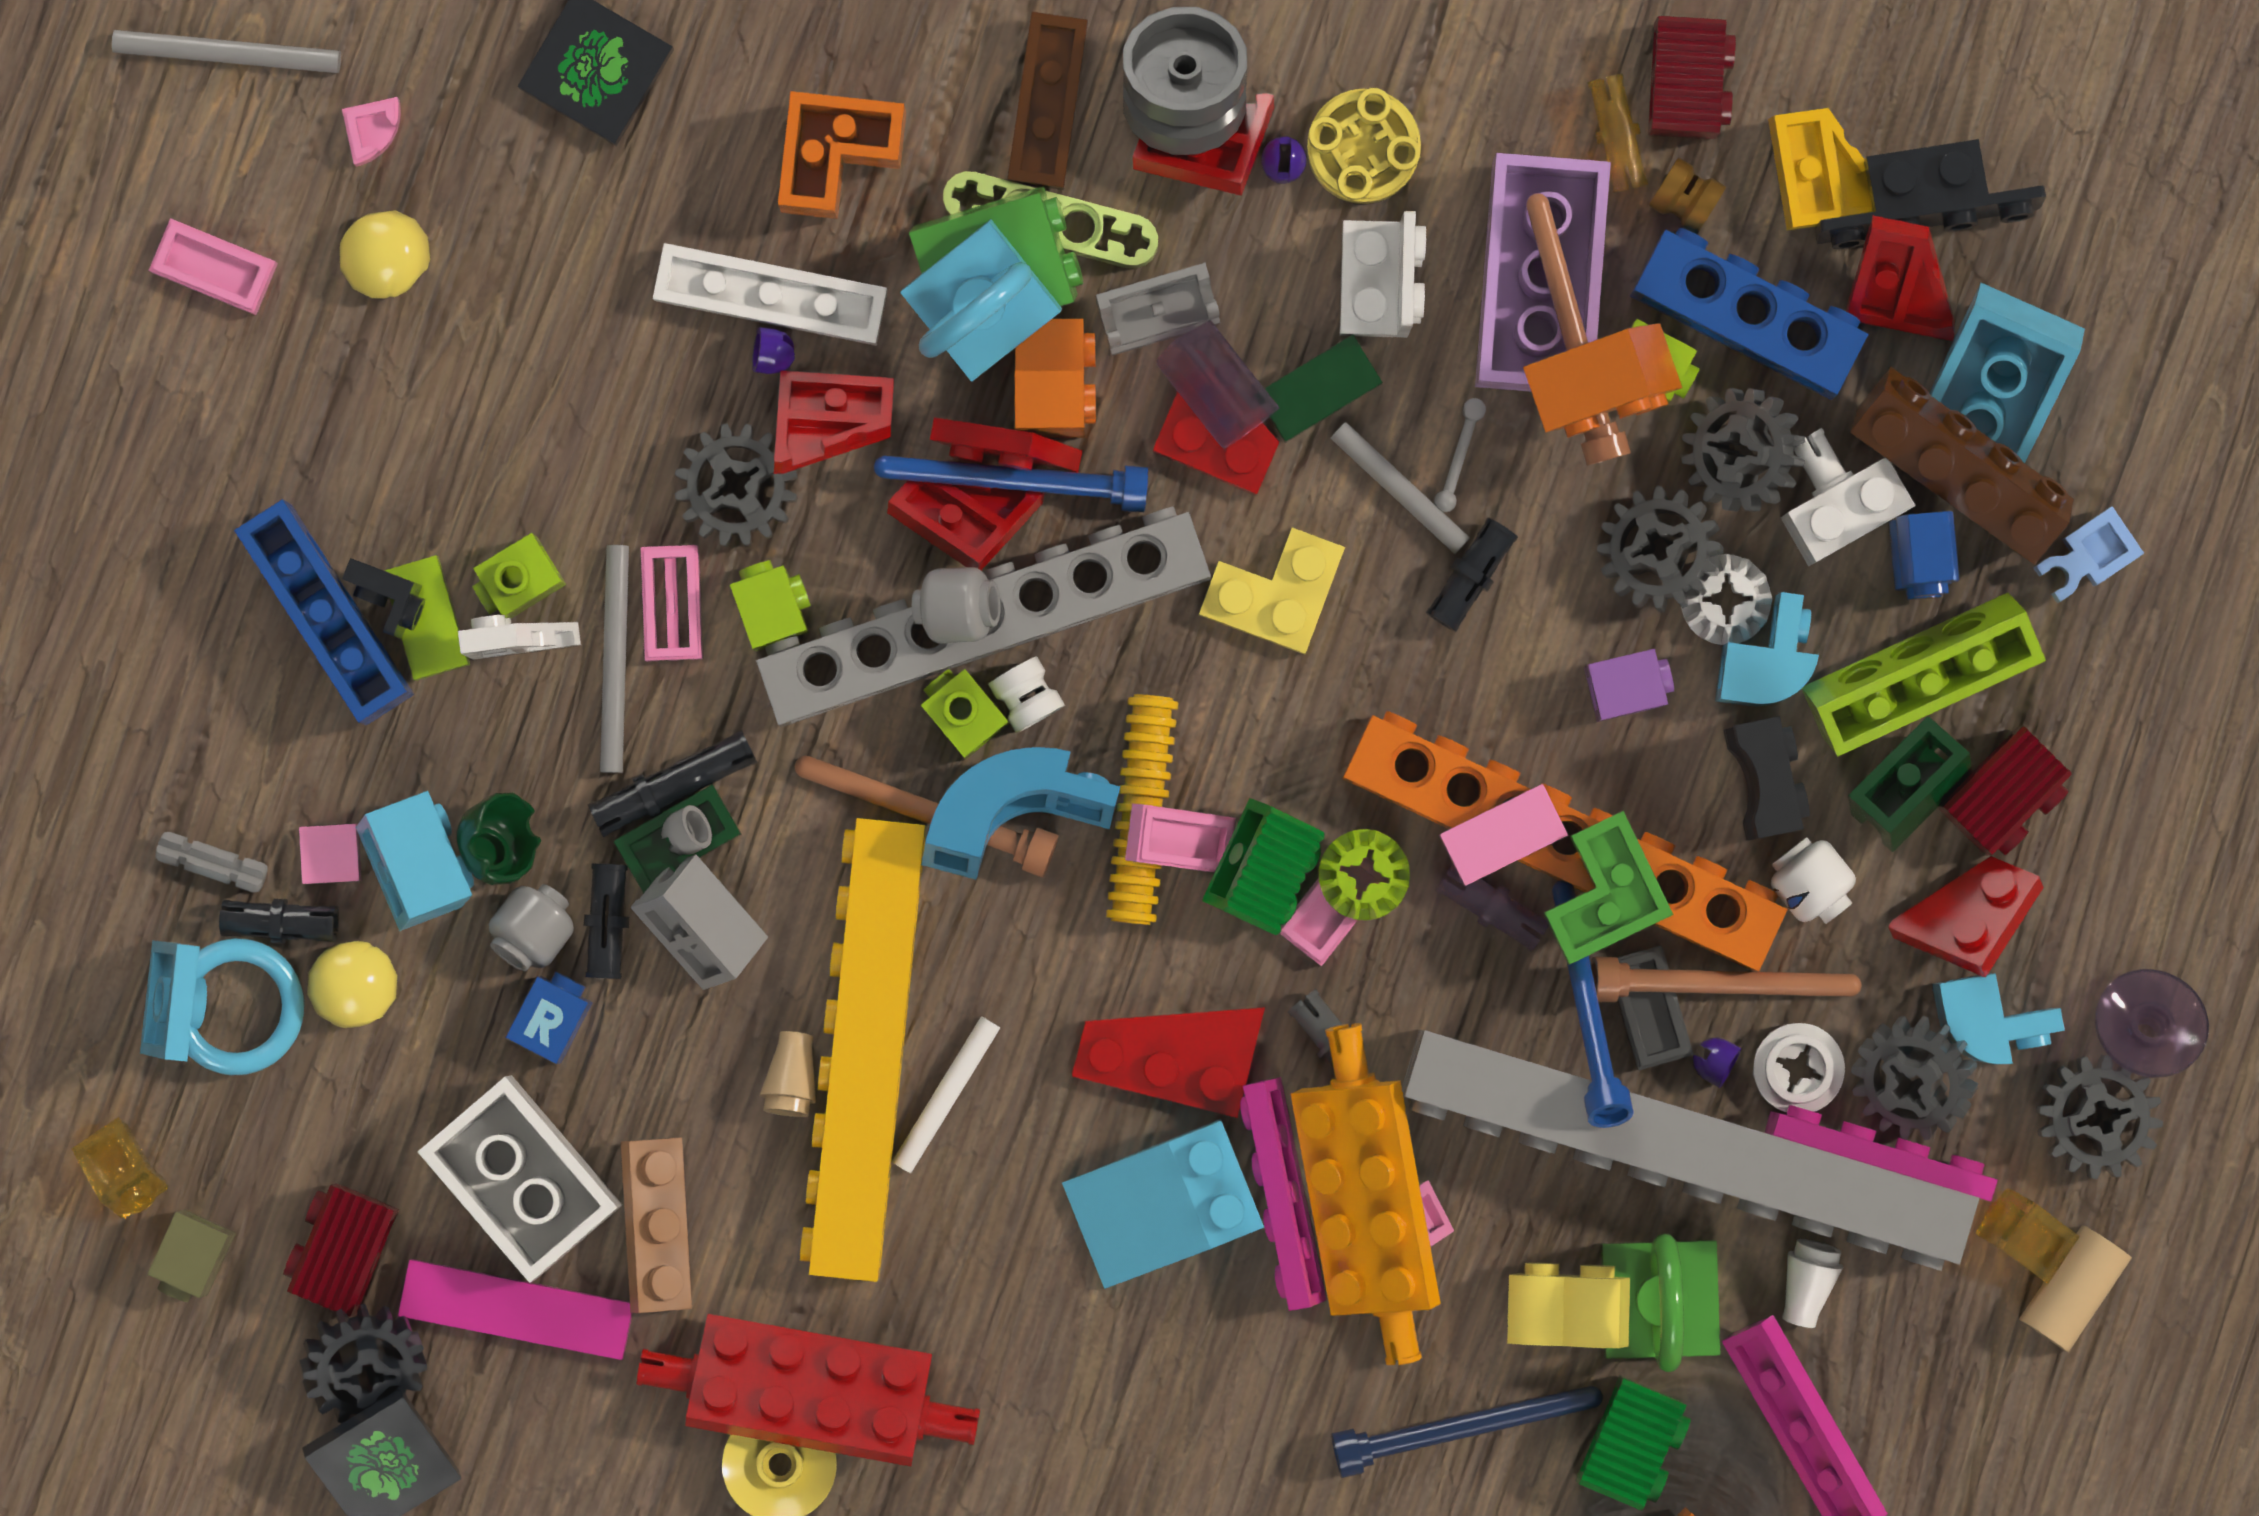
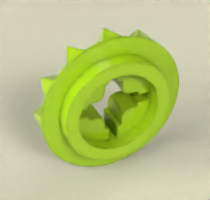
(1340, 888)

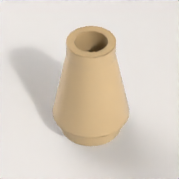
(790, 1078)

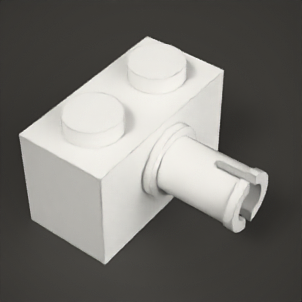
(1843, 503)

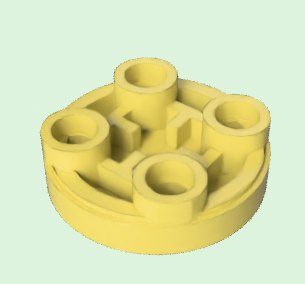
(1363, 146)

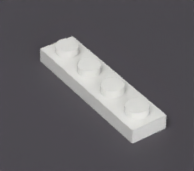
(770, 294)

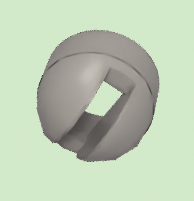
(687, 831)

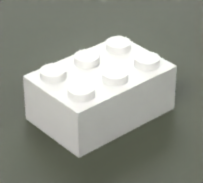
(520, 1178)

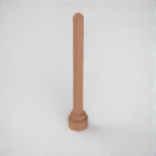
(1605, 441)
(1029, 848)
(1617, 980)

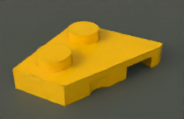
(1817, 169)

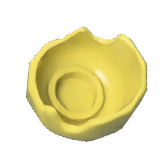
(384, 254)
(352, 984)

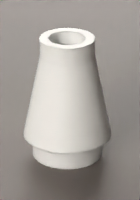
(1810, 1279)

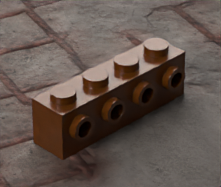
(1963, 465)

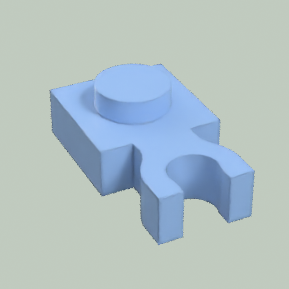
(2095, 551)

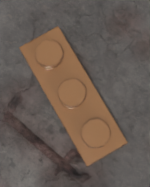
(656, 1225)

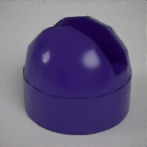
(1271, 158)
(772, 351)
(1719, 1062)

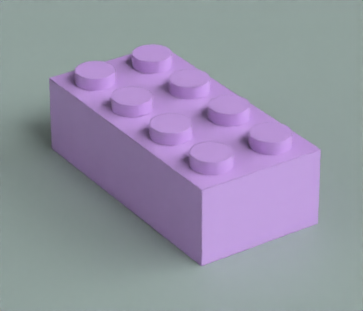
(1516, 303)

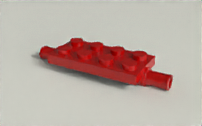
(809, 1391)

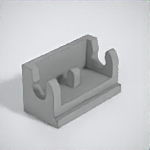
(1157, 308)
(700, 923)

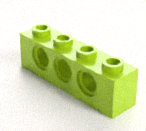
(1923, 674)

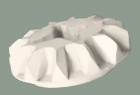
(1746, 618)
(1823, 1057)

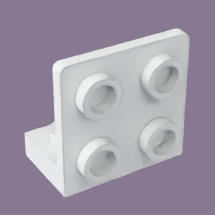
(1379, 277)

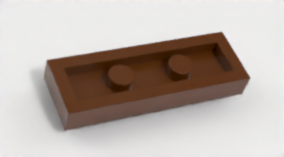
(1047, 100)

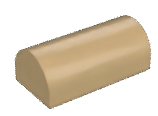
(2076, 1290)

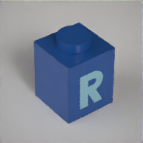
(550, 1017)

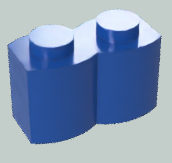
(1924, 554)

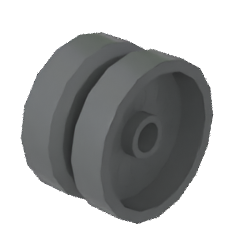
(1184, 80)

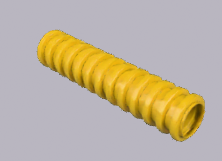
(1143, 785)

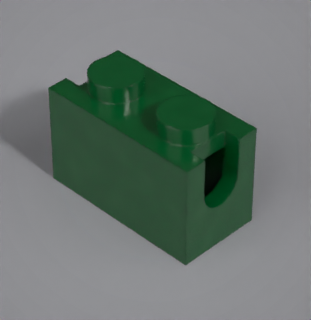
(1910, 783)

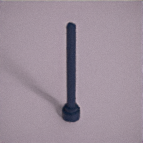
(1358, 1450)

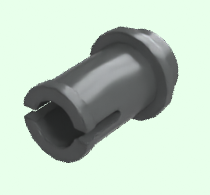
(1316, 1026)

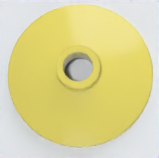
(766, 1494)

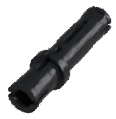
(662, 788)

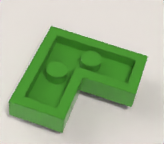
(1623, 897)

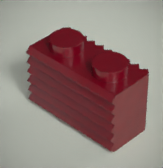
(1688, 77)
(2006, 792)
(340, 1249)

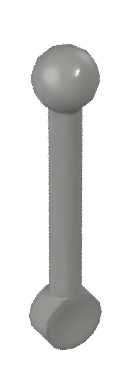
(1473, 411)

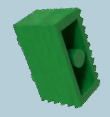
(1264, 867)
(1632, 1444)

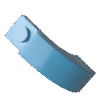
(1005, 788)

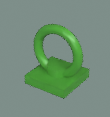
(1670, 1298)

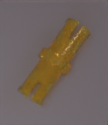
(1618, 133)

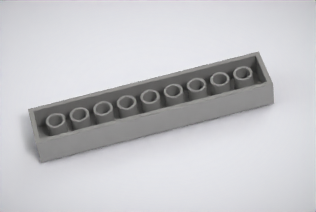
(1694, 1148)

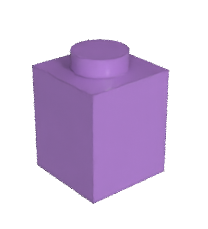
(1628, 684)

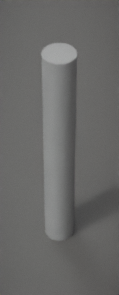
(1400, 487)

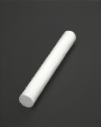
(946, 1094)

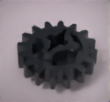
(360, 1362)

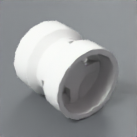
(1018, 684)

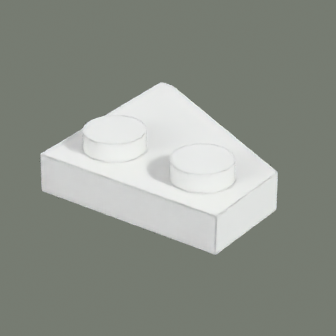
(498, 637)

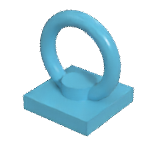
(979, 302)
(179, 998)

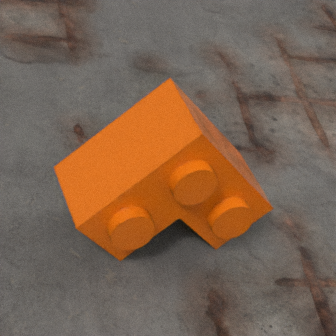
(825, 135)
(1616, 372)
(1051, 380)

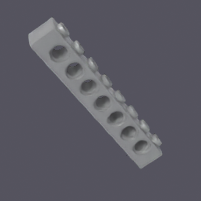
(1180, 568)

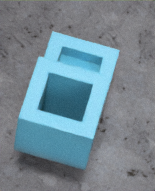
(1770, 674)
(1976, 1015)

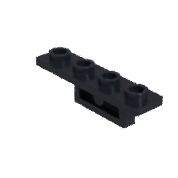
(1930, 189)

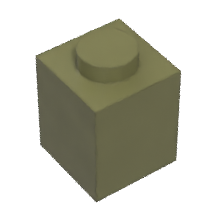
(190, 1256)

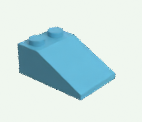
(2007, 367)
(1163, 1204)

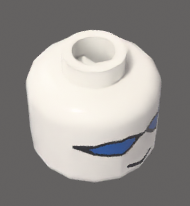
(1813, 881)

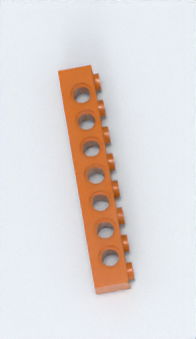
(1373, 769)

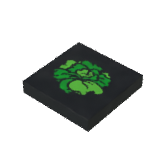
(596, 68)
(382, 1460)

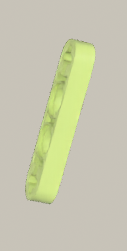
(1122, 225)

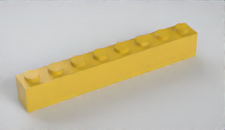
(866, 1049)

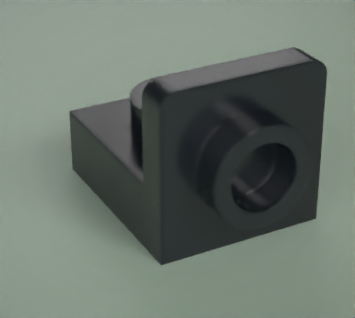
(378, 585)

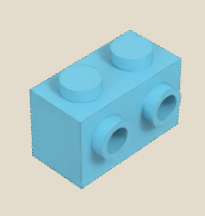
(415, 860)

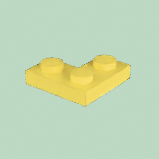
(1279, 608)

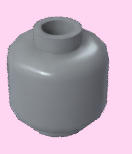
(956, 605)
(531, 927)

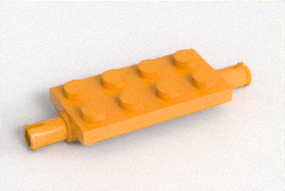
(1366, 1196)

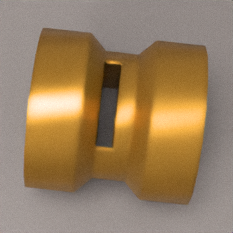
(1687, 196)

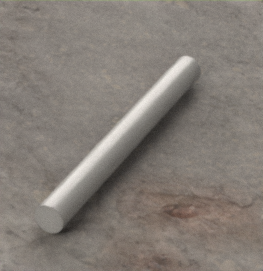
(226, 51)
(614, 658)

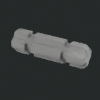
(211, 862)

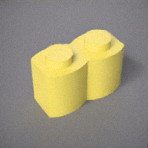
(1568, 1309)

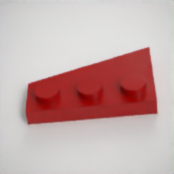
(1174, 1057)

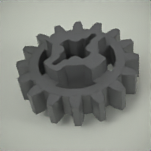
(1748, 425)
(712, 499)
(1638, 556)
(1923, 1100)
(2108, 1141)

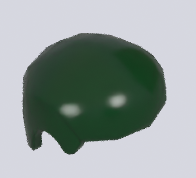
(498, 839)

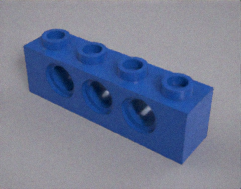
(1665, 290)
(324, 612)

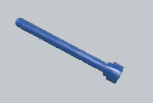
(1123, 487)
(1607, 1100)

